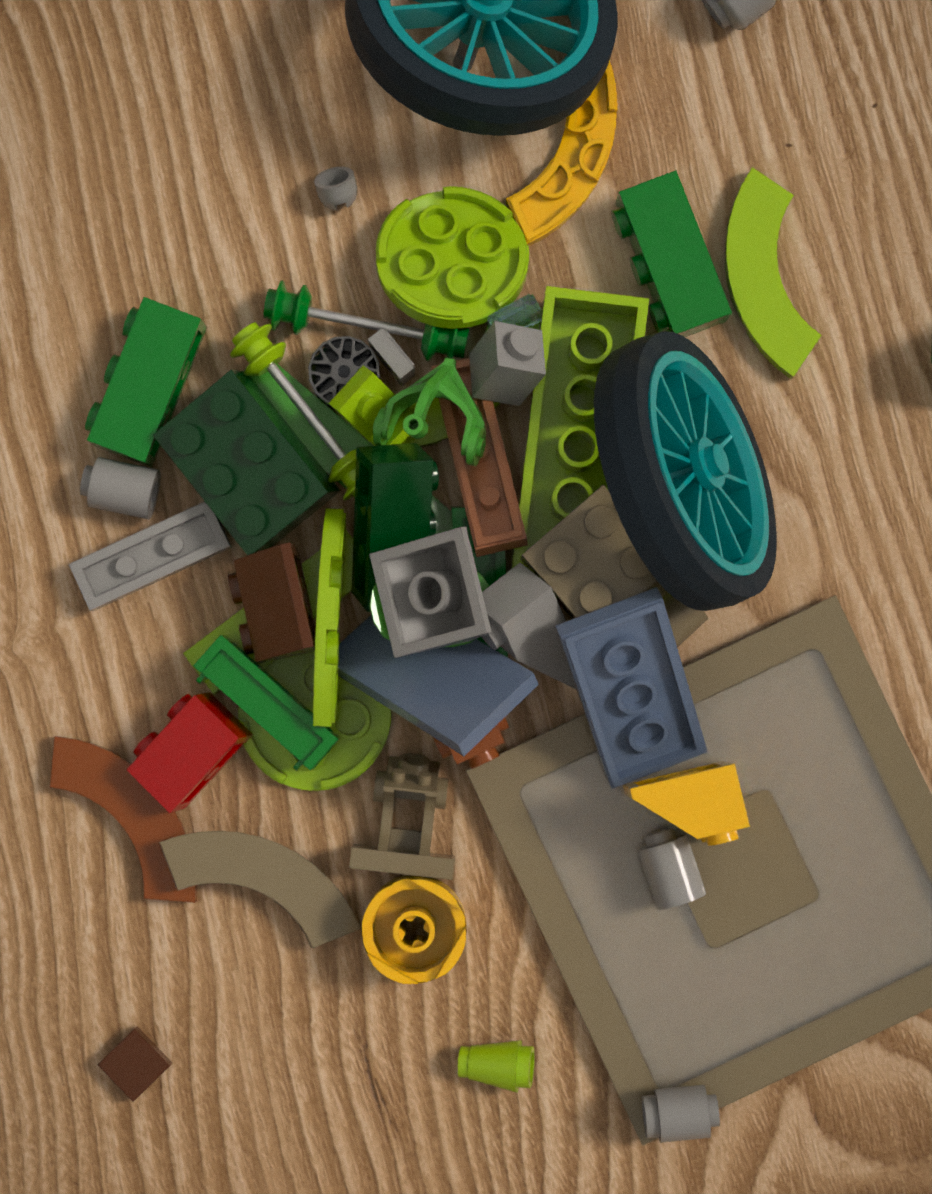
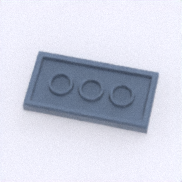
(632, 687)
(444, 691)

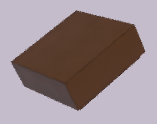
(134, 1064)

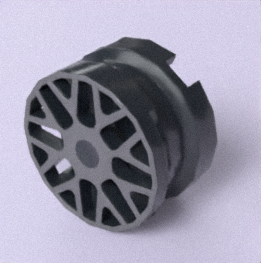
(338, 364)

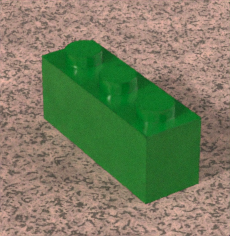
(670, 256)
(145, 380)

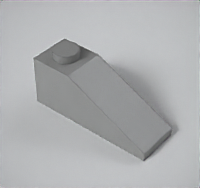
(524, 622)

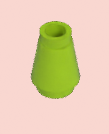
(498, 1064)

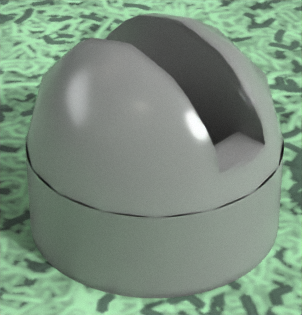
(336, 187)

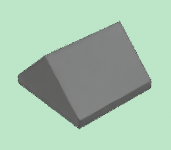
(430, 593)

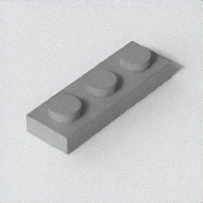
(149, 556)

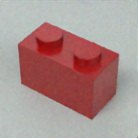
(188, 750)

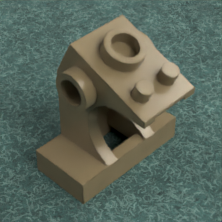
(406, 850)

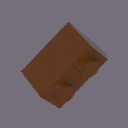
(274, 603)

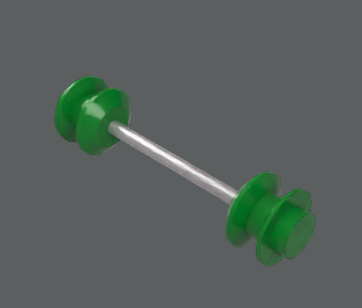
(297, 309)

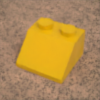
(696, 800)

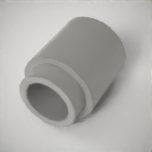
(680, 1113)

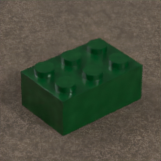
(246, 462)

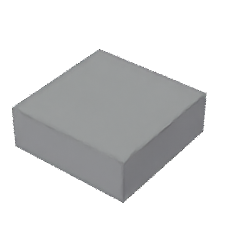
(392, 356)

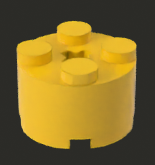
(423, 957)

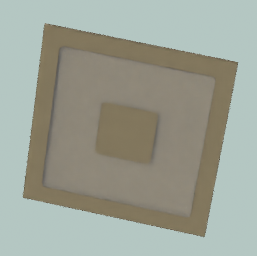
(806, 919)

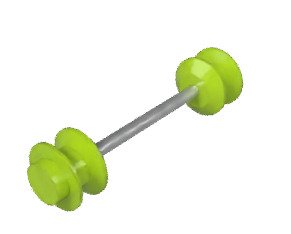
(263, 357)

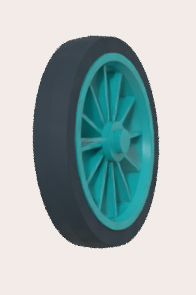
(479, 102)
(685, 472)

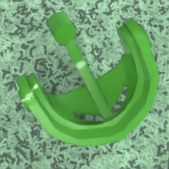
(439, 383)

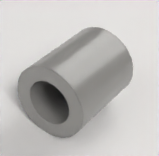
(121, 487)
(671, 869)

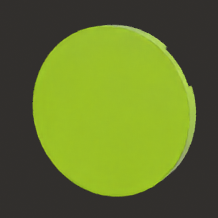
(451, 257)
(359, 723)

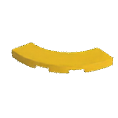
(575, 167)

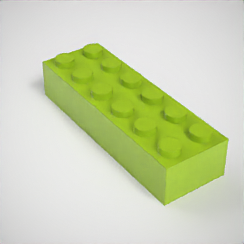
(561, 442)

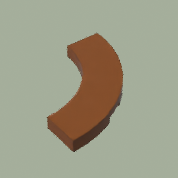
(104, 780)

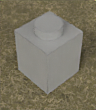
(507, 363)

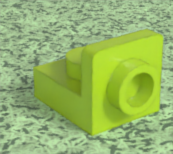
(361, 401)

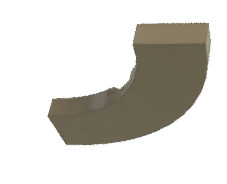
(267, 869)

